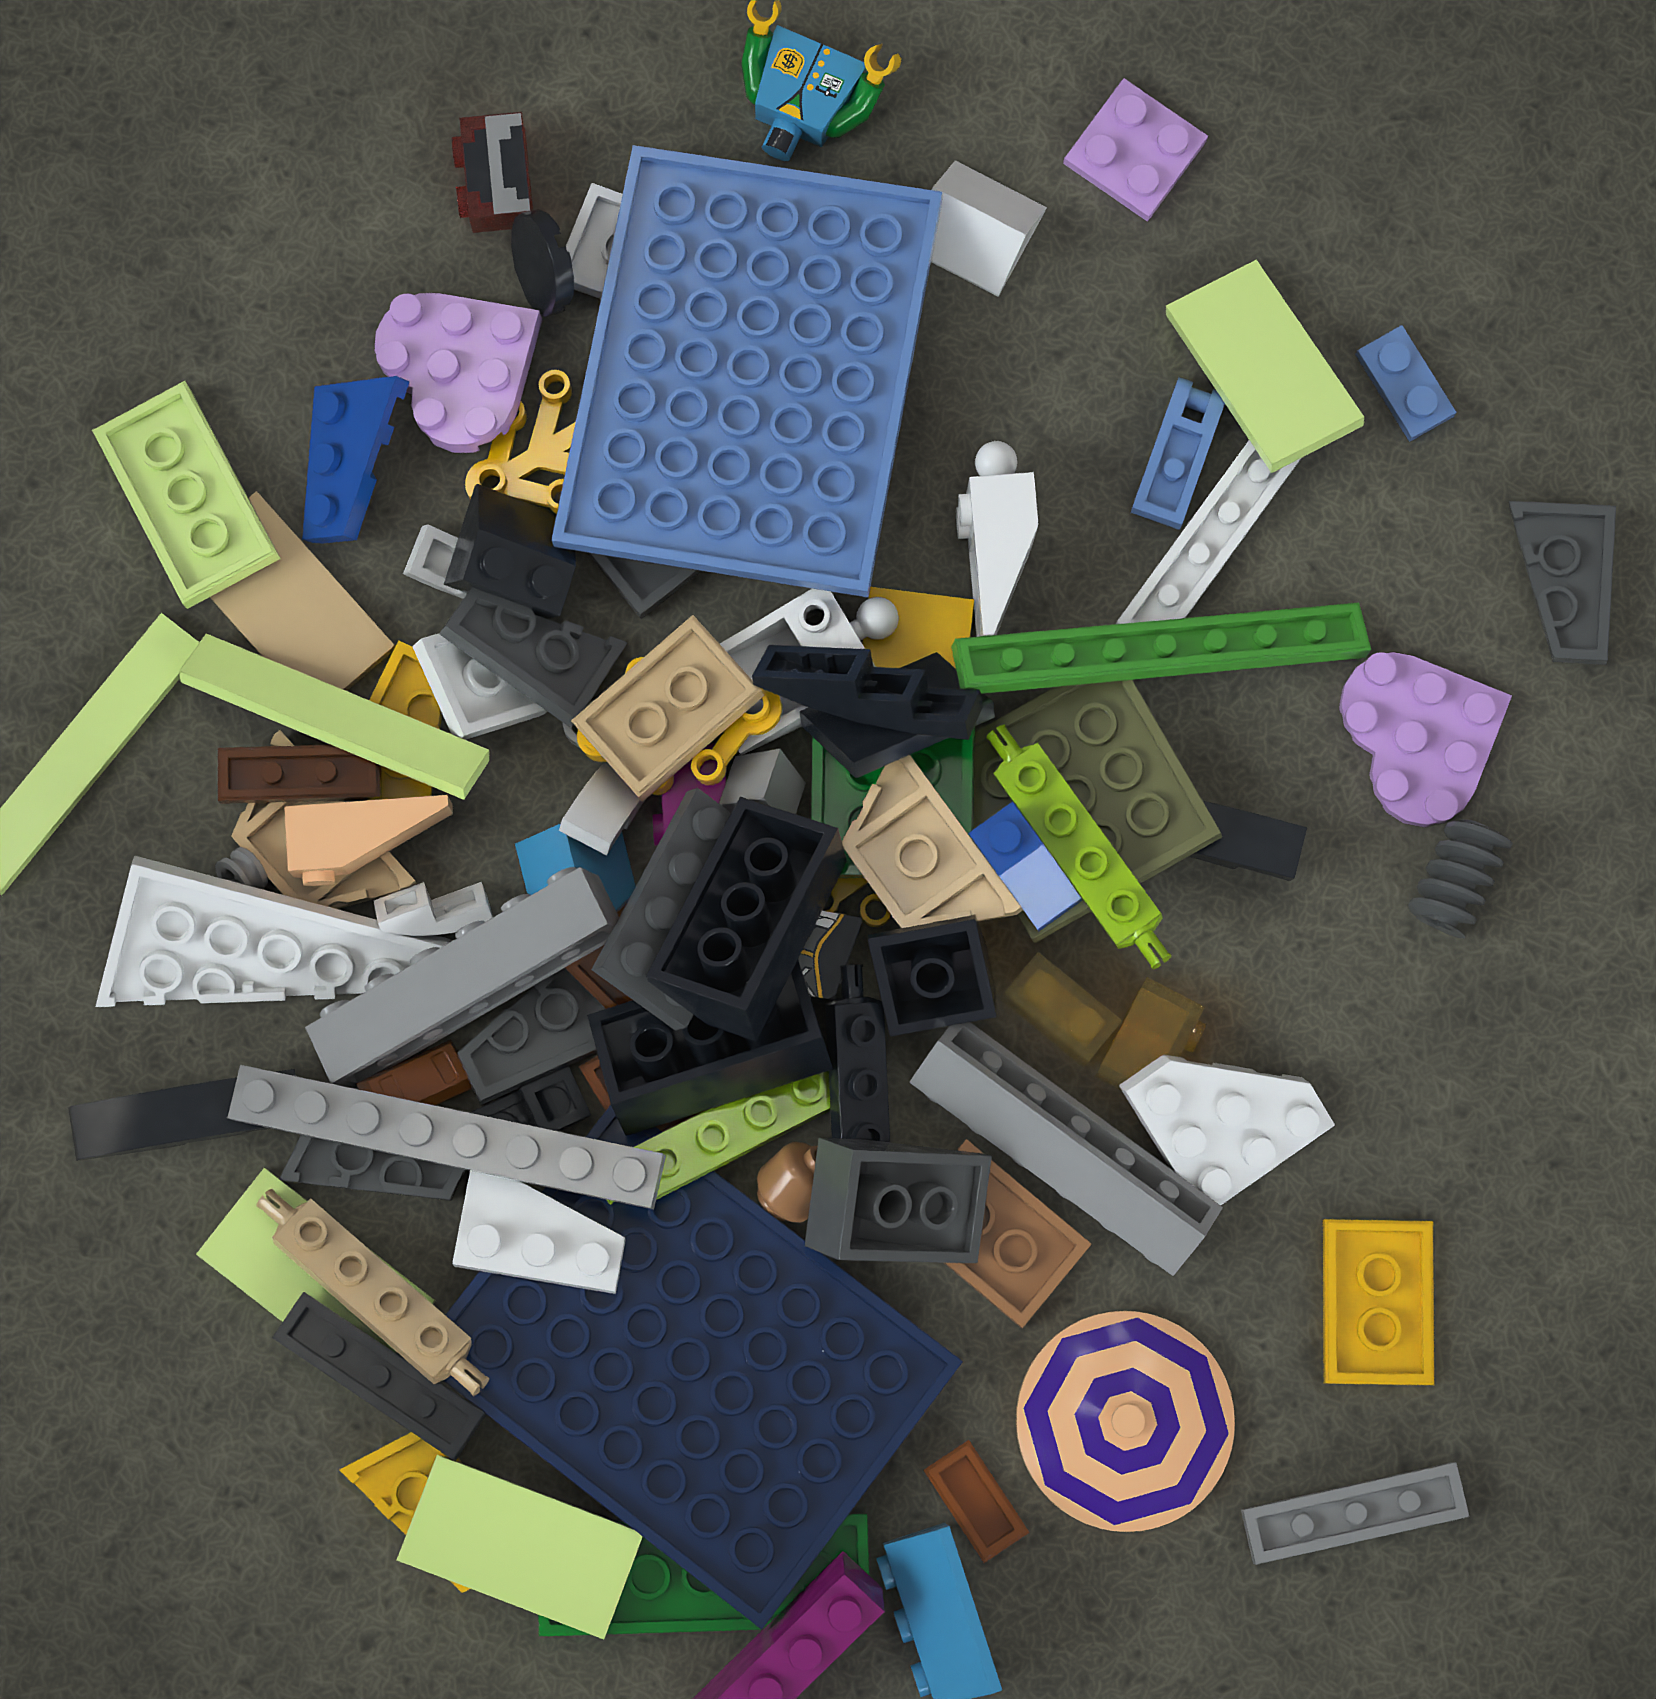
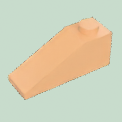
(348, 835)

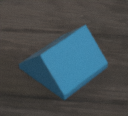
(554, 851)

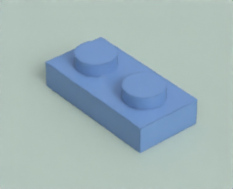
(1405, 383)

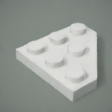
(1224, 1121)

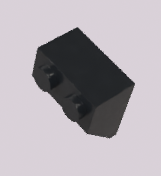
(510, 553)
(933, 975)

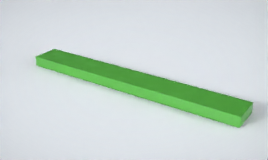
(1160, 648)

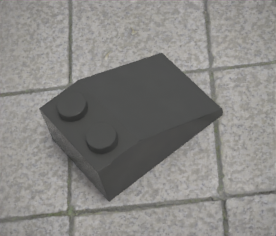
(897, 1202)

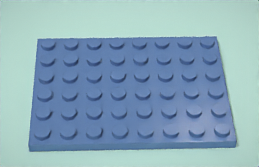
(748, 371)

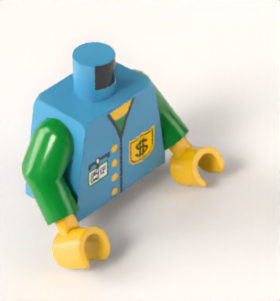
(806, 86)

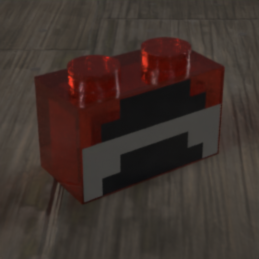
(495, 170)

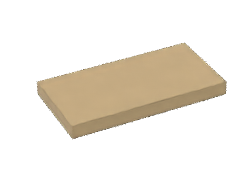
(302, 613)

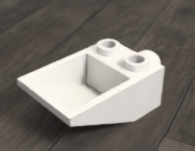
(1000, 527)
(788, 626)

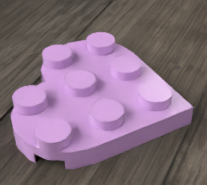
(462, 363)
(1424, 733)

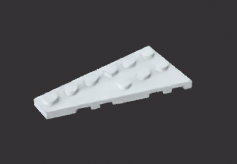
(239, 943)

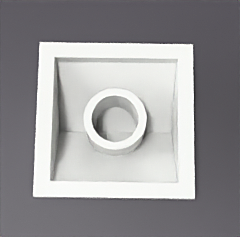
(982, 227)

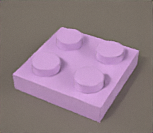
(1135, 149)

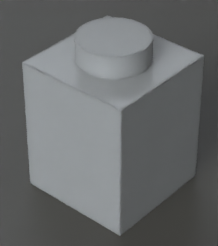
(764, 778)

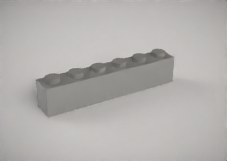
(464, 978)
(1066, 1145)

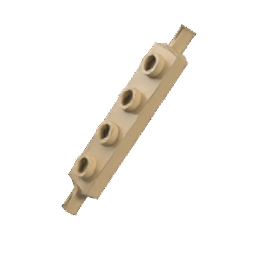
(373, 1291)

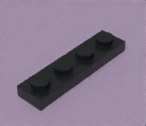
(379, 1376)

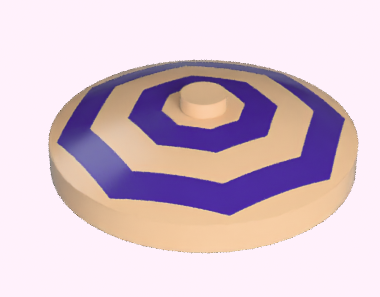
(1125, 1421)

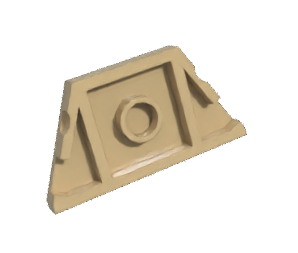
(264, 834)
(921, 854)

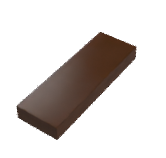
(295, 775)

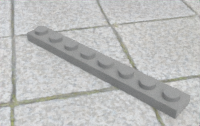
(447, 1137)

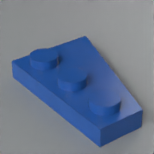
(344, 444)

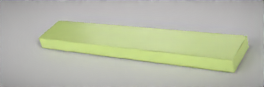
(335, 716)
(90, 744)

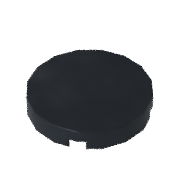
(539, 263)

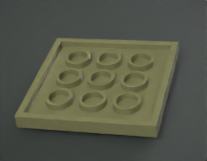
(1117, 768)

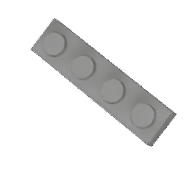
(1354, 1513)

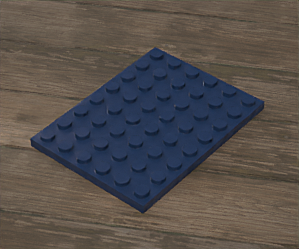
(721, 1391)

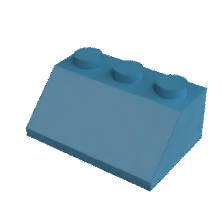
(938, 1615)

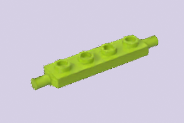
(1078, 846)
(735, 1130)

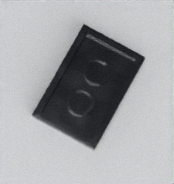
(868, 747)

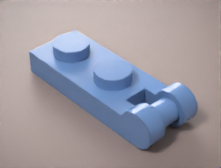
(1178, 456)

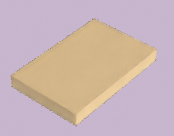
(667, 708)

